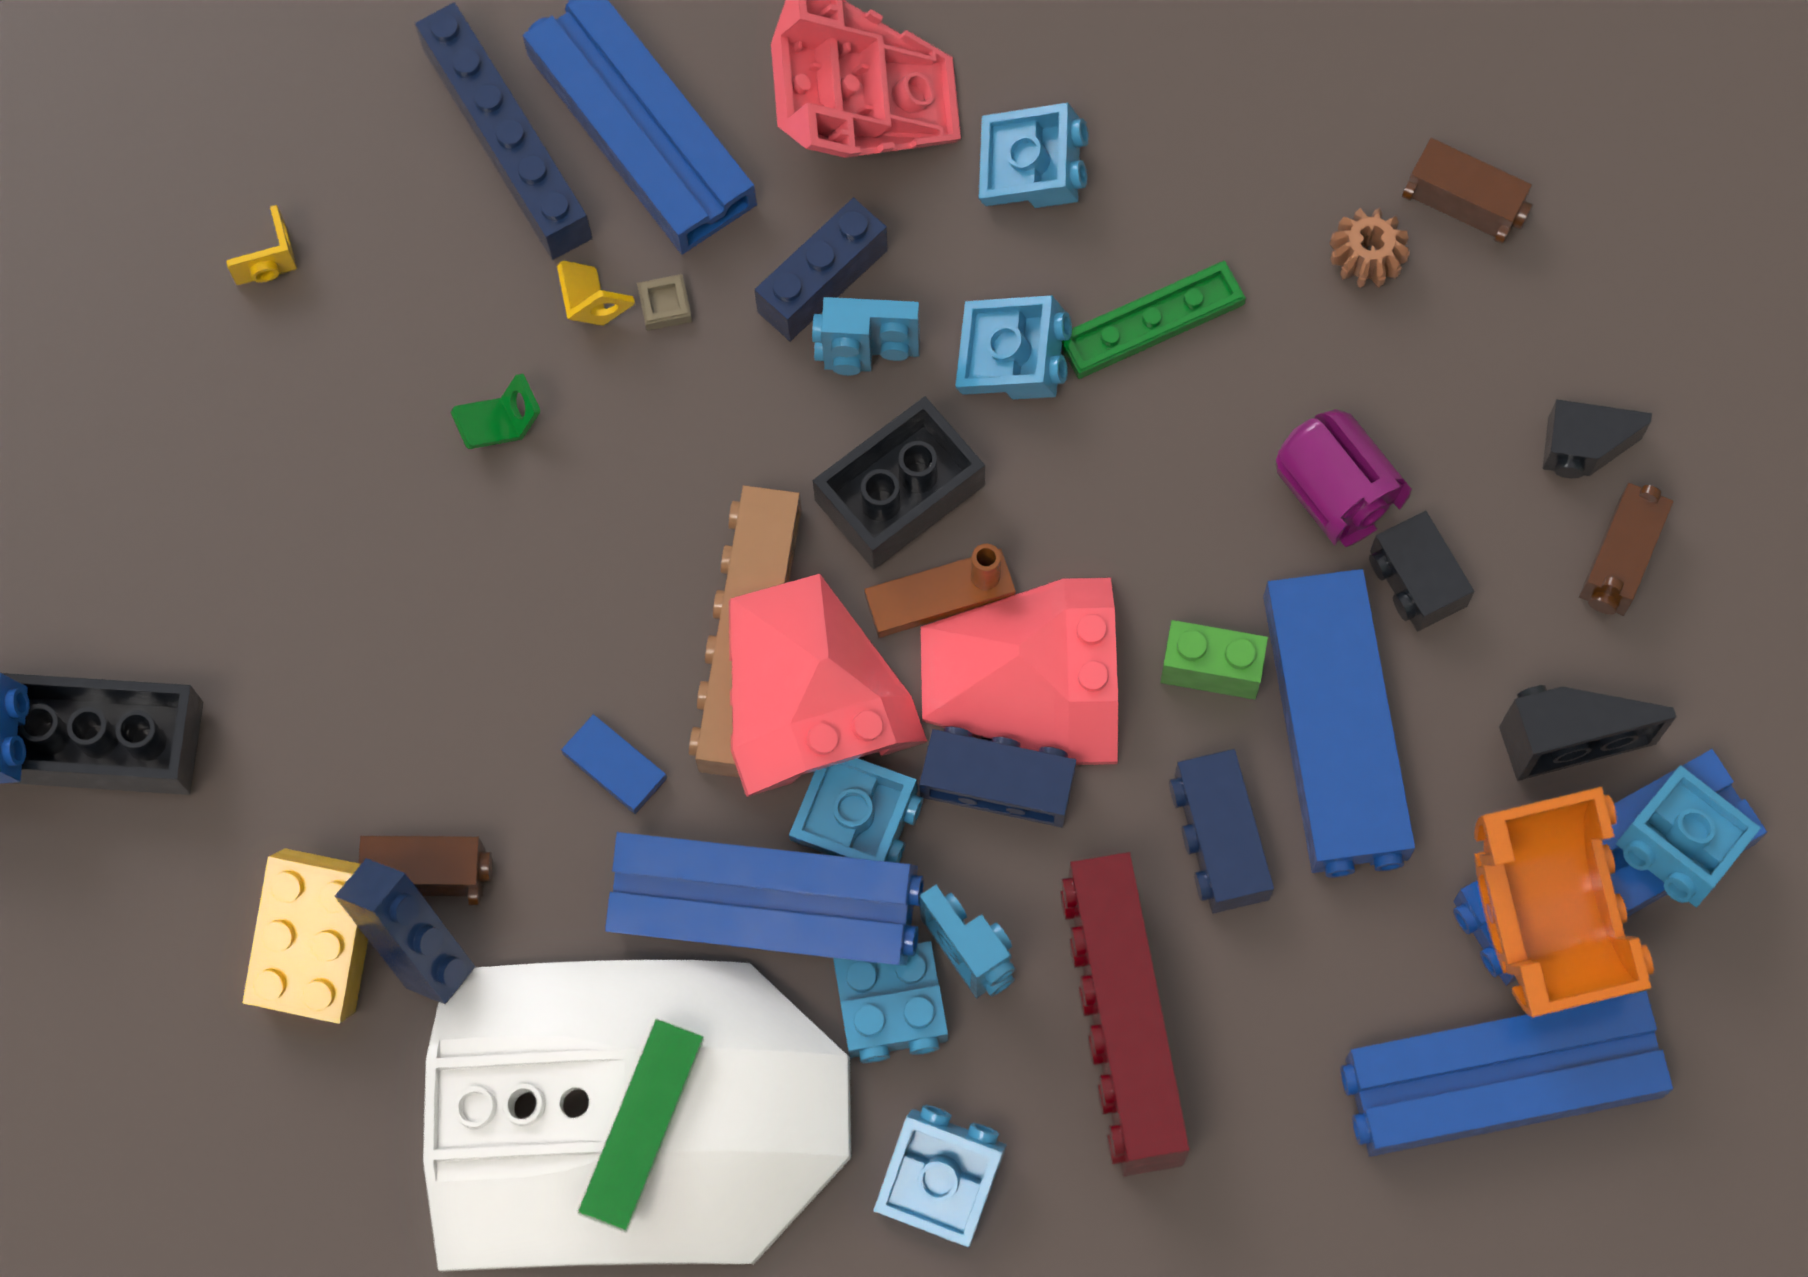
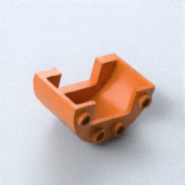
(1556, 905)

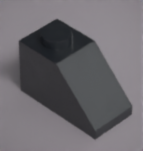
(1589, 436)

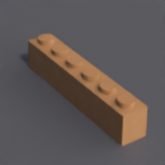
(759, 559)

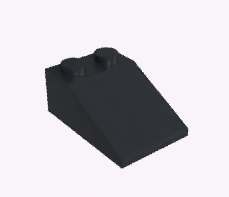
(1576, 726)

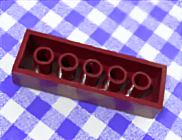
(1126, 1014)

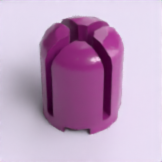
(1340, 476)

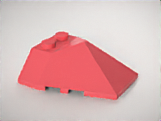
(858, 84)
(1030, 670)
(808, 687)

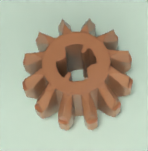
(1369, 232)

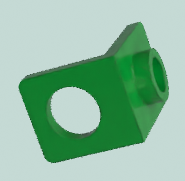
(497, 419)

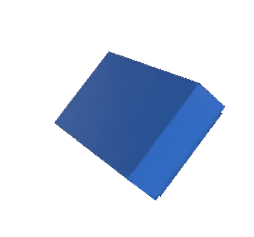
(614, 764)

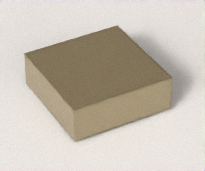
(664, 302)

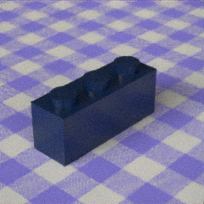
(821, 269)
(997, 776)
(1221, 831)
(405, 930)

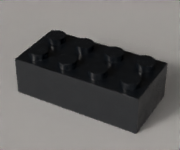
(109, 734)

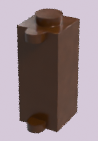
(1469, 190)
(1626, 549)
(434, 862)

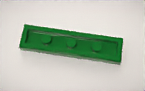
(1152, 319)
(640, 1125)

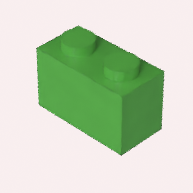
(1214, 659)

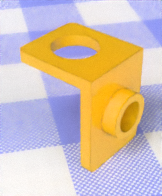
(268, 263)
(584, 297)

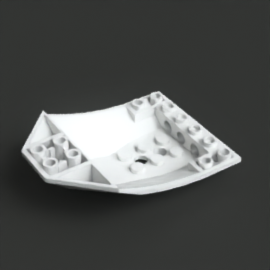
(739, 1162)

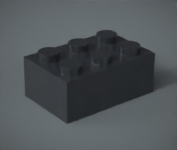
(899, 482)

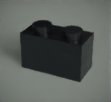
(1420, 571)

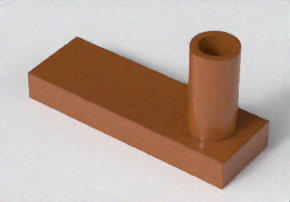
(940, 591)

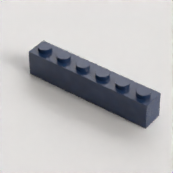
(504, 131)

